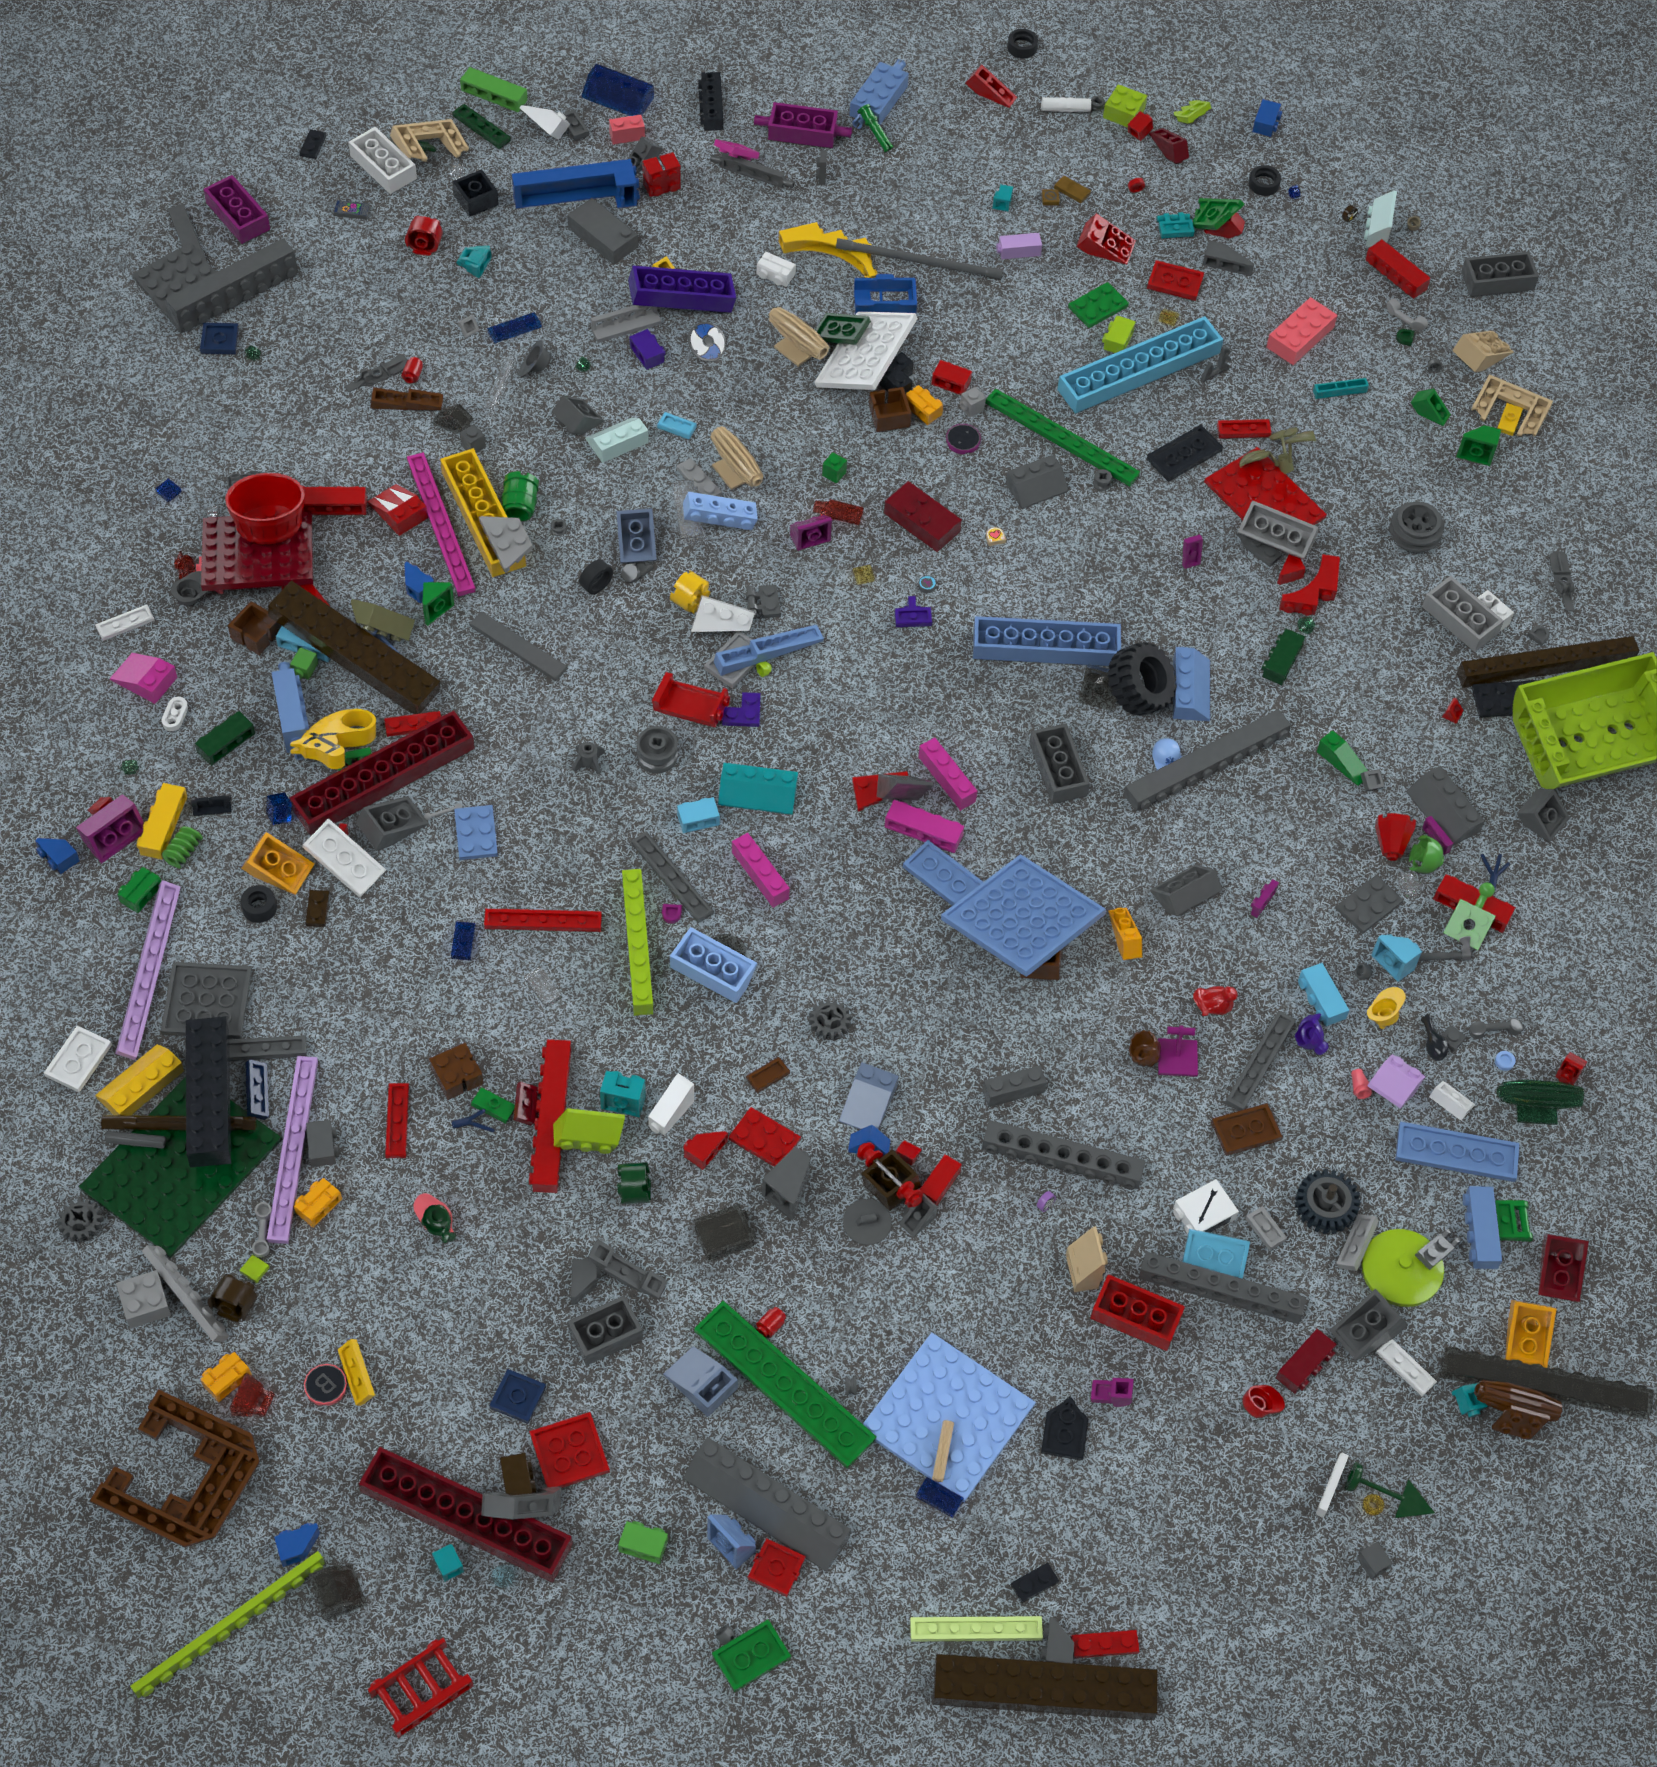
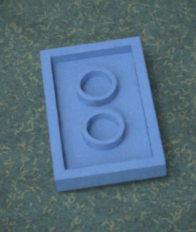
(476, 832)

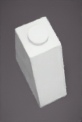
(672, 1105)

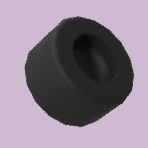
(259, 914)

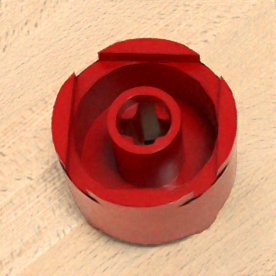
(423, 235)

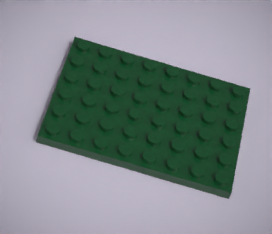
(157, 1188)

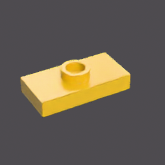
(1510, 419)

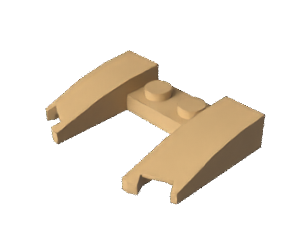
(406, 137)
(1497, 388)

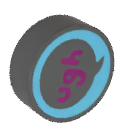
(927, 584)

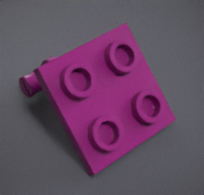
(1178, 1055)

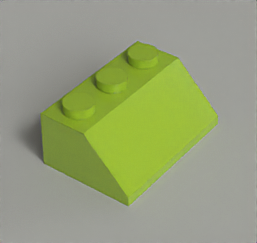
(588, 1130)

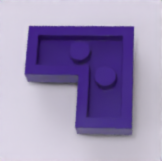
(747, 715)

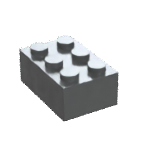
(605, 1330)

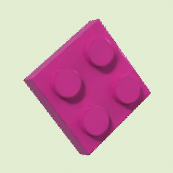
(736, 150)

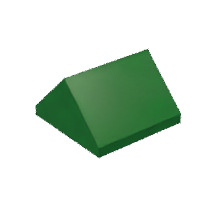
(436, 600)

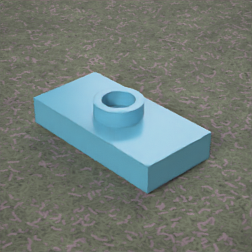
(676, 425)

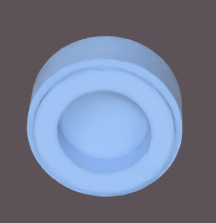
(1505, 1060)

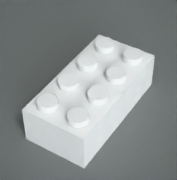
(382, 160)

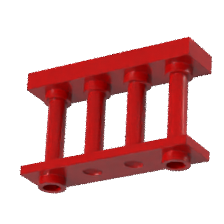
(440, 1697)

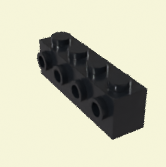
(711, 101)

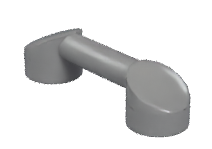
(1418, 324)
(263, 1213)

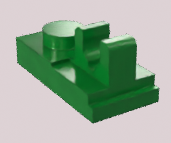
(359, 754)

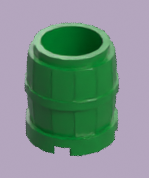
(519, 495)

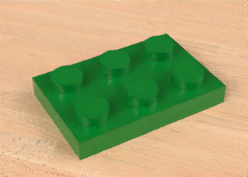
(1098, 305)
(751, 1655)

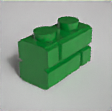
(139, 889)

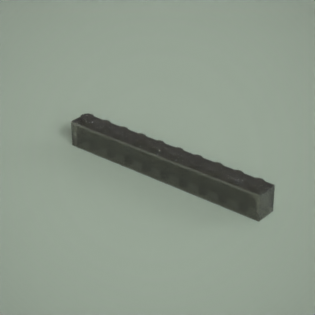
(1563, 1386)

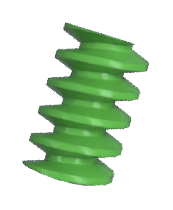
(180, 845)

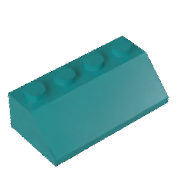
(758, 788)

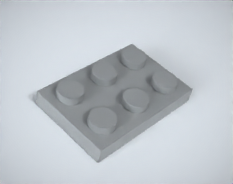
(733, 678)

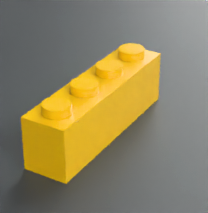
(162, 820)

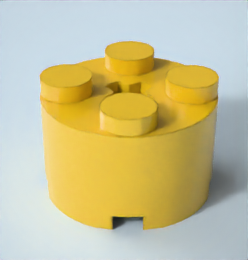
(689, 591)

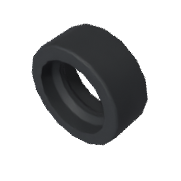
(1022, 52)
(1263, 189)
(596, 576)

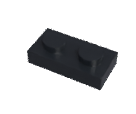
(312, 144)
(1034, 1582)

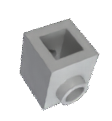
(972, 402)

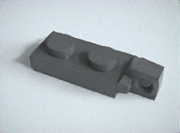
(1264, 552)

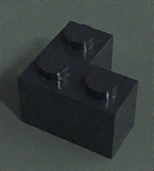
(898, 374)

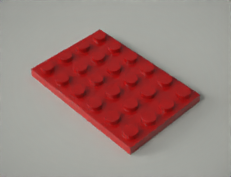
(1263, 484)

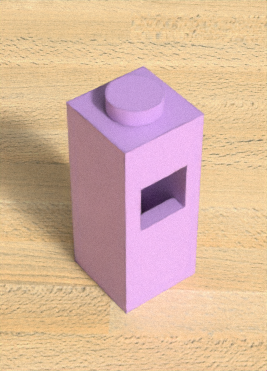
(1019, 246)

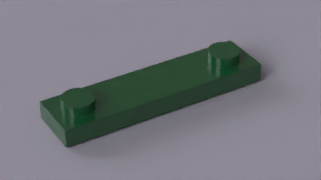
(481, 126)

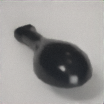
(1436, 1044)

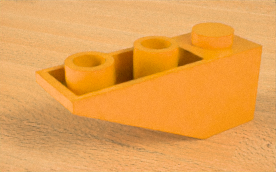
(1126, 934)

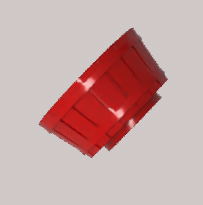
(266, 507)

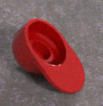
(1262, 1401)

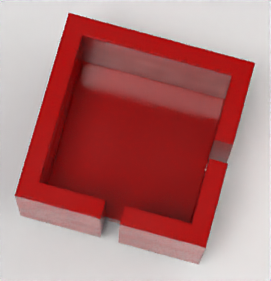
(658, 180)

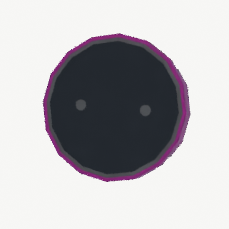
(963, 438)

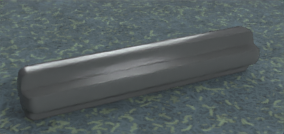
(135, 1139)

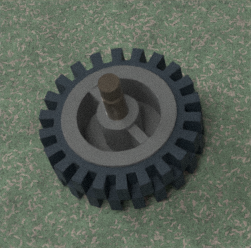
(1327, 1201)

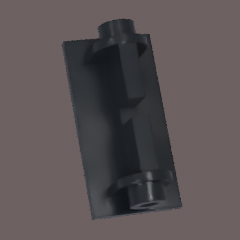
(211, 805)

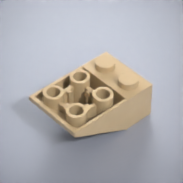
(1481, 350)
(1086, 1261)

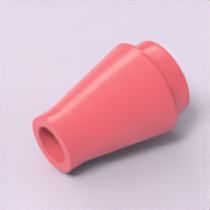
(1360, 1084)

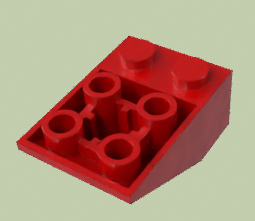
(1105, 240)

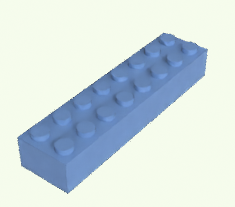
(1045, 641)

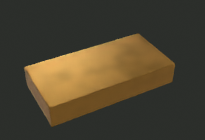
(1072, 189)

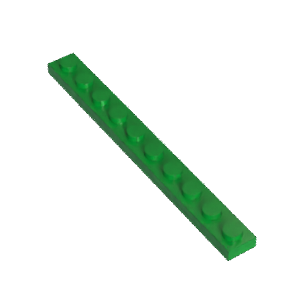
(1062, 437)

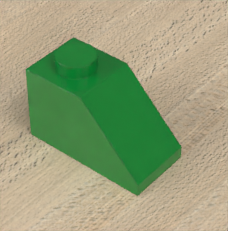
(1429, 405)

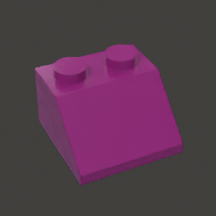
(811, 532)

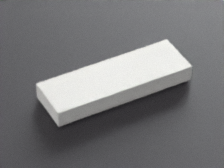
(124, 622)
(1406, 1367)
(1332, 1484)

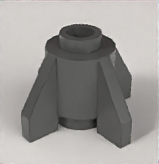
(588, 756)

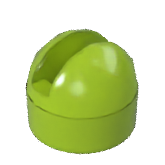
(763, 668)

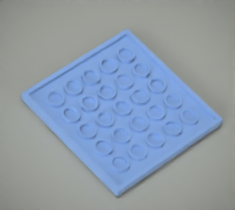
(951, 1387)

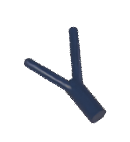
(1494, 875)
(468, 1121)

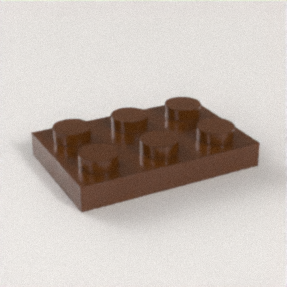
(1246, 1129)

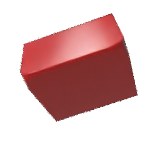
(908, 1152)

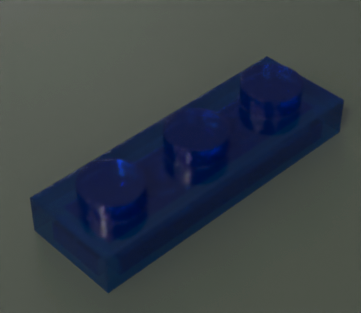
(514, 327)

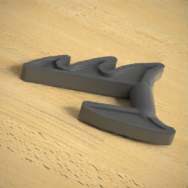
(1221, 366)

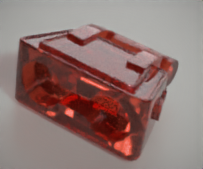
(248, 1396)

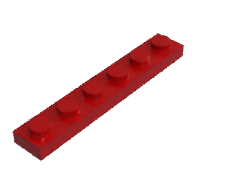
(543, 920)

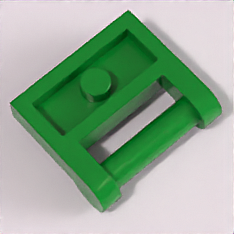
(1507, 1220)

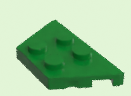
(1215, 212)

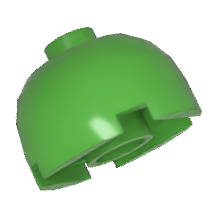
(1429, 853)

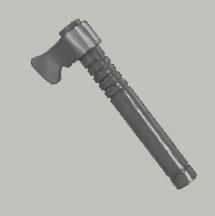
(1464, 954)

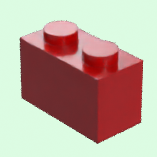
(951, 377)

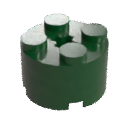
(634, 1183)

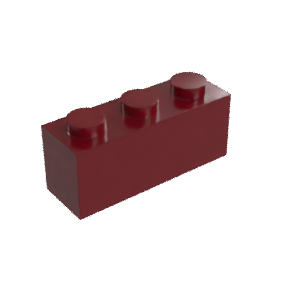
(1306, 1361)

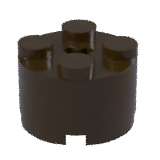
(232, 1298)

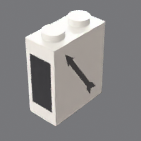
(1205, 1208)

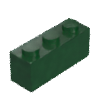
(1282, 656)
(224, 738)

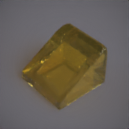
(1169, 317)

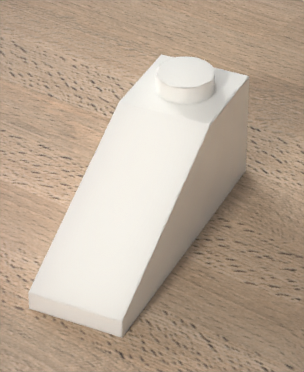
(550, 121)

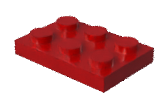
(1175, 280)
(764, 1137)

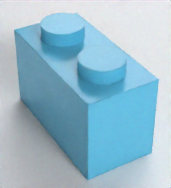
(698, 815)

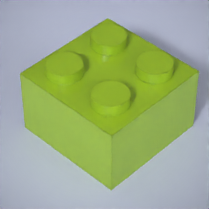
(1124, 105)

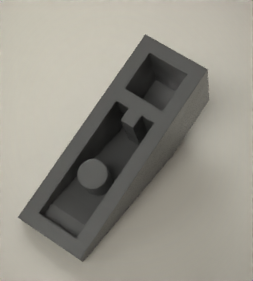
(1225, 258)

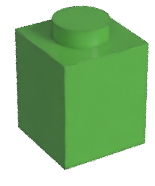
(304, 663)

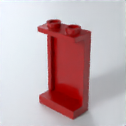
(690, 701)

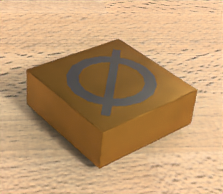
(1050, 197)

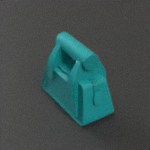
(477, 259)

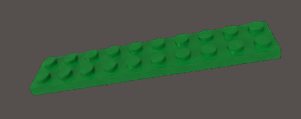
(785, 1384)

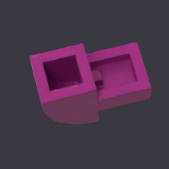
(1115, 1392)

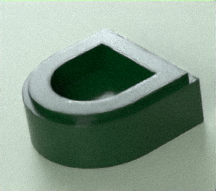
(1405, 336)

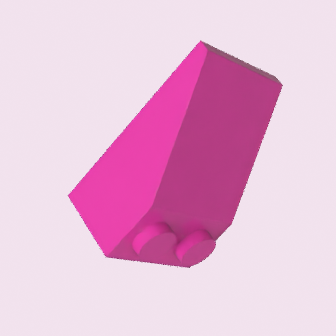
(145, 676)

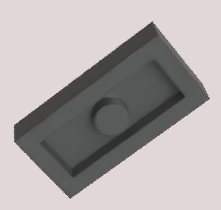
(577, 127)
(822, 163)

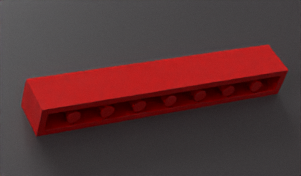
(550, 1107)

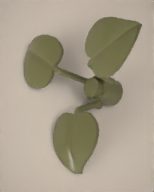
(1284, 460)

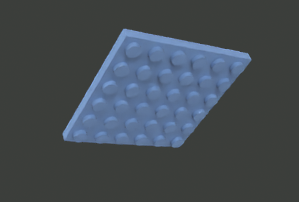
(1023, 915)

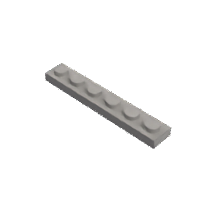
(184, 1292)

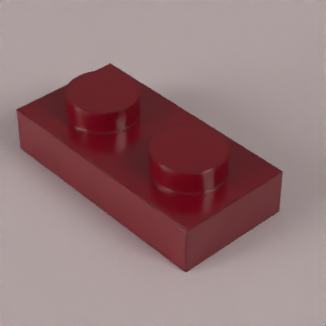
(525, 1103)

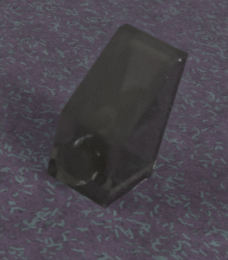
(453, 419)

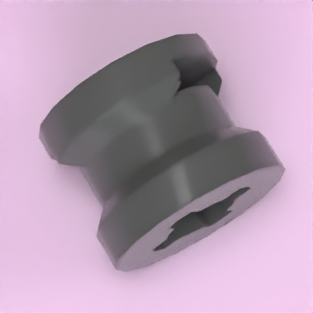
(1102, 480)

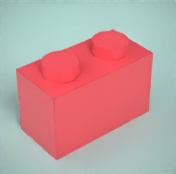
(626, 129)

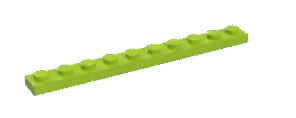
(221, 1630)

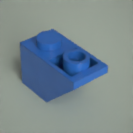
(414, 581)
(58, 853)
(296, 1544)

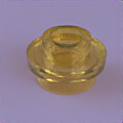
(1377, 1500)

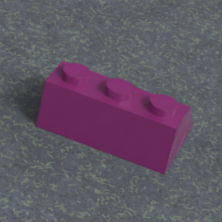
(111, 828)

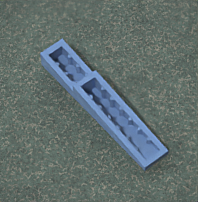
(766, 648)

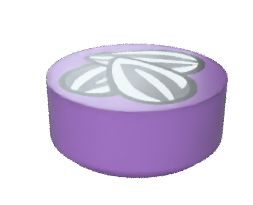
(1046, 1201)

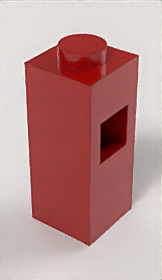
(941, 1179)

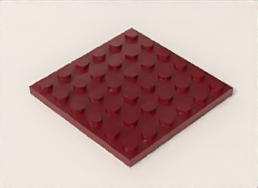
(240, 564)

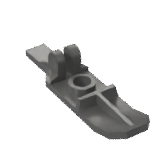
(386, 370)
(1561, 571)

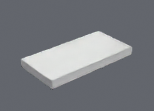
(344, 858)

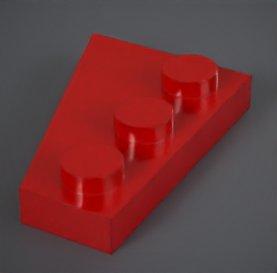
(866, 789)

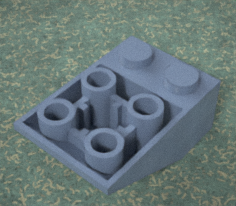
(702, 1380)

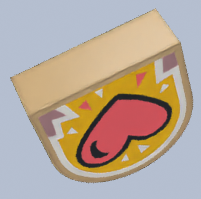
(995, 536)

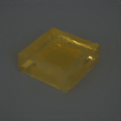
(863, 574)

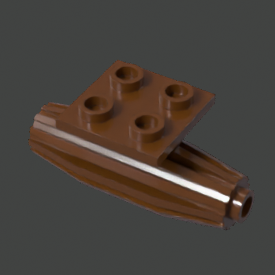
(1523, 1408)

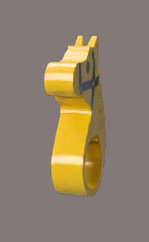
(330, 736)

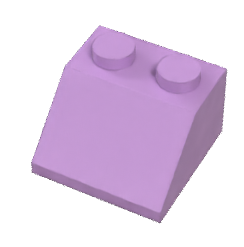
(1396, 1081)

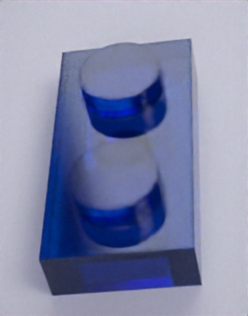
(463, 940)
(939, 1497)

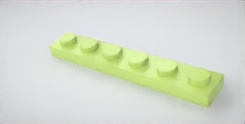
(976, 1628)

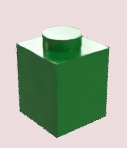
(834, 467)

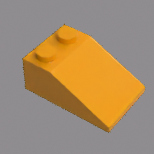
(277, 864)
(1529, 1332)

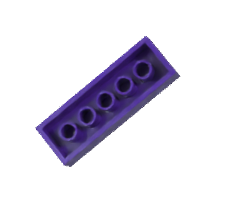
(681, 289)

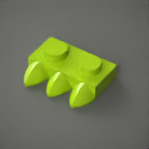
(1194, 110)

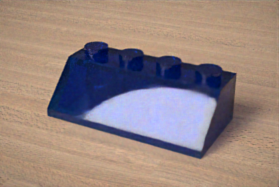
(617, 91)

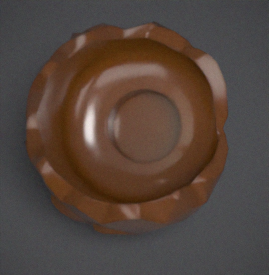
(1145, 1048)

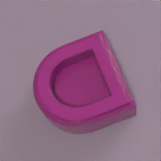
(671, 913)

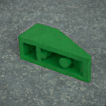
(1341, 756)

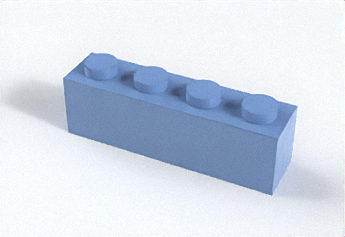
(1483, 1227)

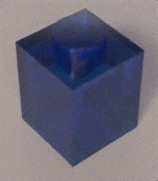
(278, 808)

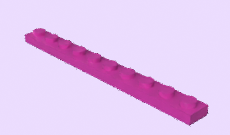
(441, 524)

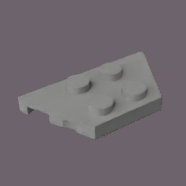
(507, 539)

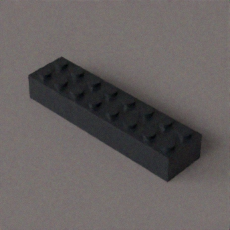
(208, 1092)

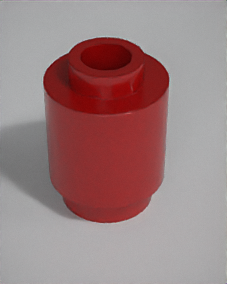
(412, 370)
(771, 1322)

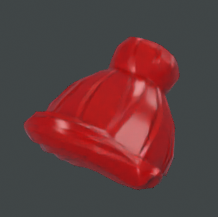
(1215, 999)

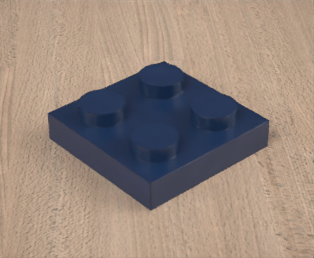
(219, 338)
(517, 1396)

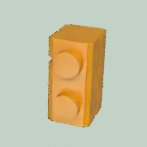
(924, 405)
(317, 1202)
(225, 1376)

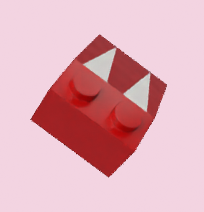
(399, 508)

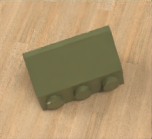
(382, 620)

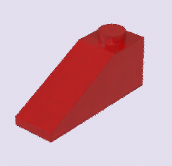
(989, 87)

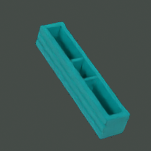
(1340, 388)

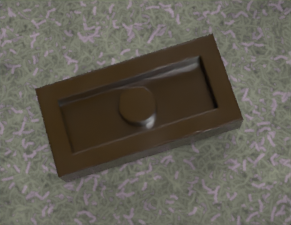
(317, 908)

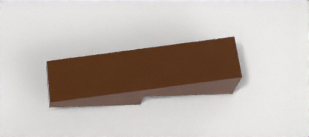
(399, 400)

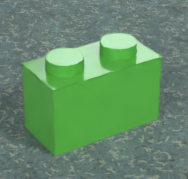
(643, 1542)

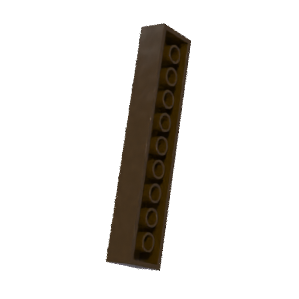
(353, 648)
(1045, 1687)

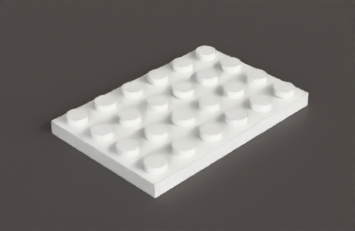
(867, 361)

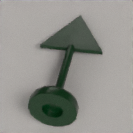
(1410, 1502)

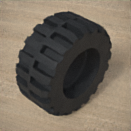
(1127, 684)

